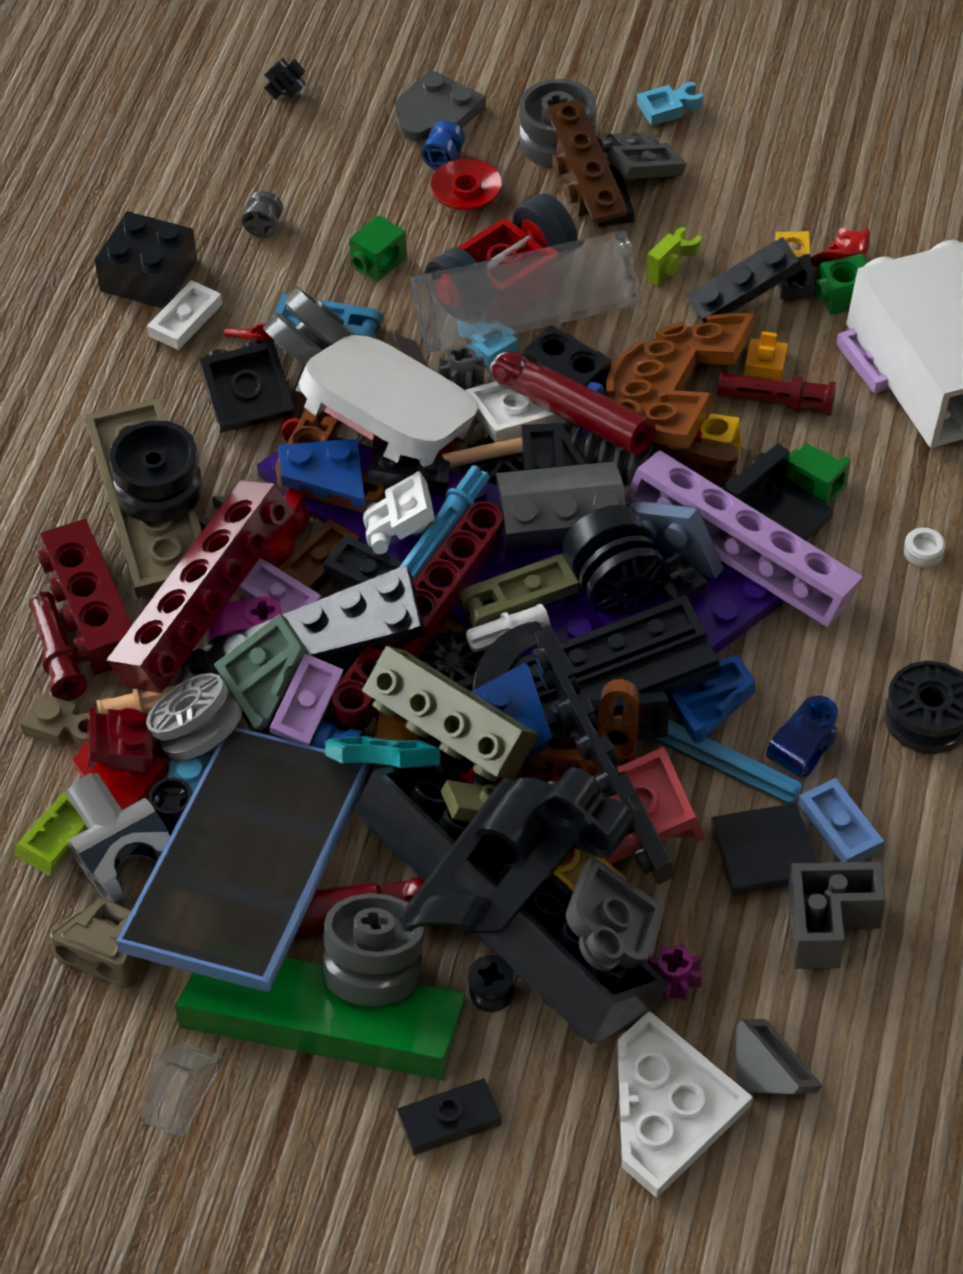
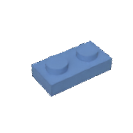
(840, 822)

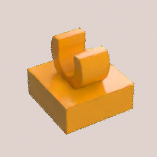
(766, 357)

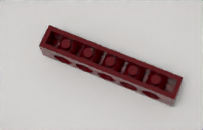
(200, 586)

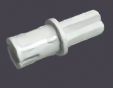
(483, 636)

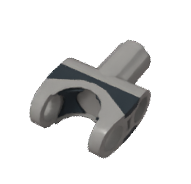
(112, 834)

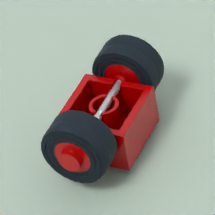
(535, 225)

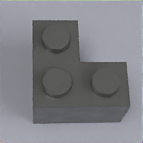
(826, 901)

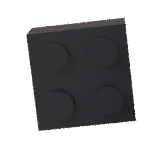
(146, 259)

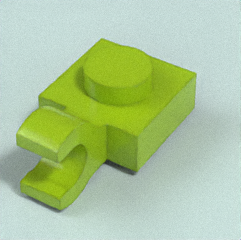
(667, 255)

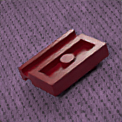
(119, 740)

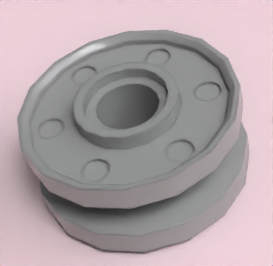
(194, 717)

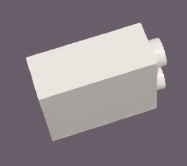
(913, 327)

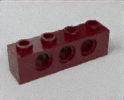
(87, 592)

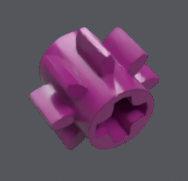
(677, 960)

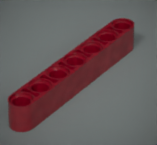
(434, 602)

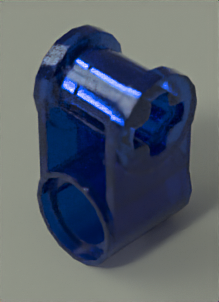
(805, 736)

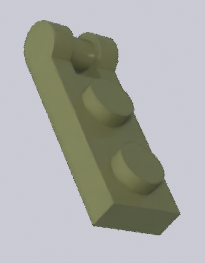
(519, 590)

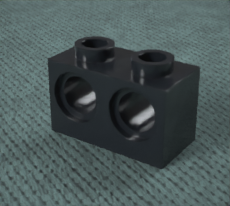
(569, 357)

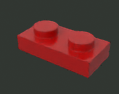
(284, 543)

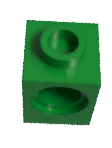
(378, 248)
(837, 282)

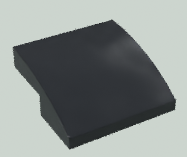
(761, 846)

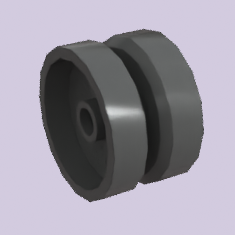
(536, 132)
(314, 330)
(369, 953)

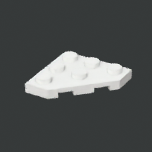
(669, 1103)

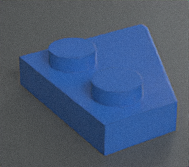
(323, 469)
(518, 697)
(712, 702)

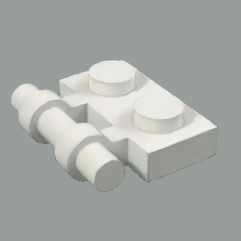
(402, 513)

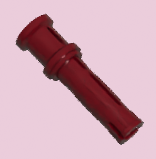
(796, 394)
(59, 658)

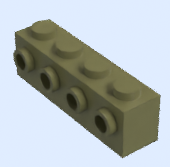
(450, 714)

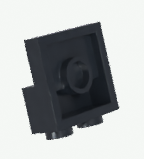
(246, 385)

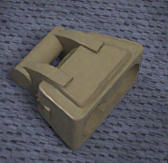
(90, 942)

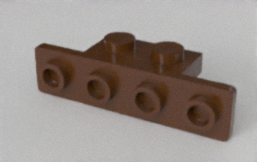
(583, 164)

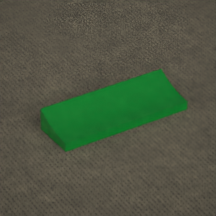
(309, 1018)

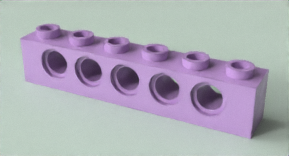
(751, 540)

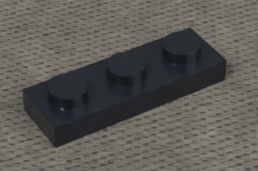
(745, 280)

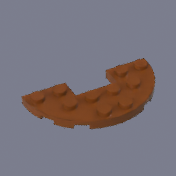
(654, 373)

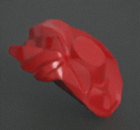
(845, 245)

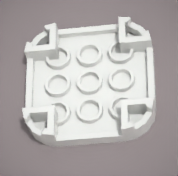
(388, 396)

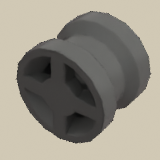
(262, 214)

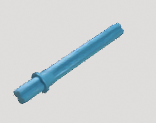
(450, 513)

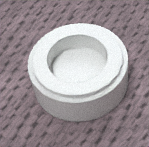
(924, 547)

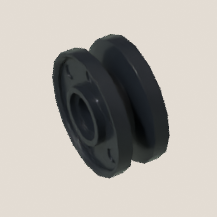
(926, 707)

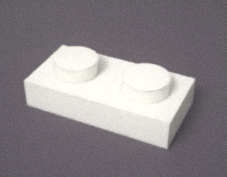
(184, 315)

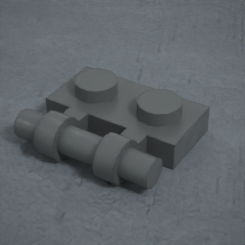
(641, 156)

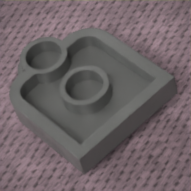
(436, 100)
(612, 918)

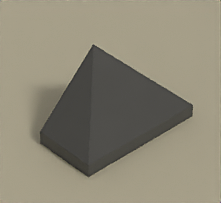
(768, 1063)

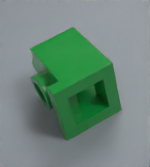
(818, 472)

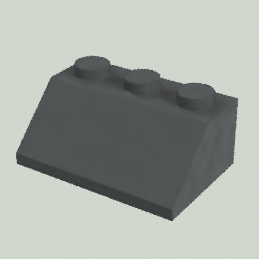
(547, 502)

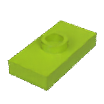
(47, 841)

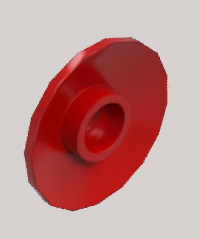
(466, 184)

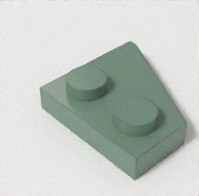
(262, 669)

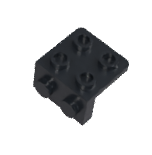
(770, 492)

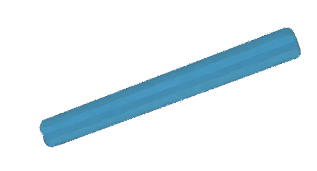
(732, 764)

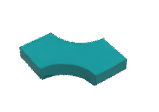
(380, 751)

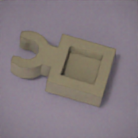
(55, 719)

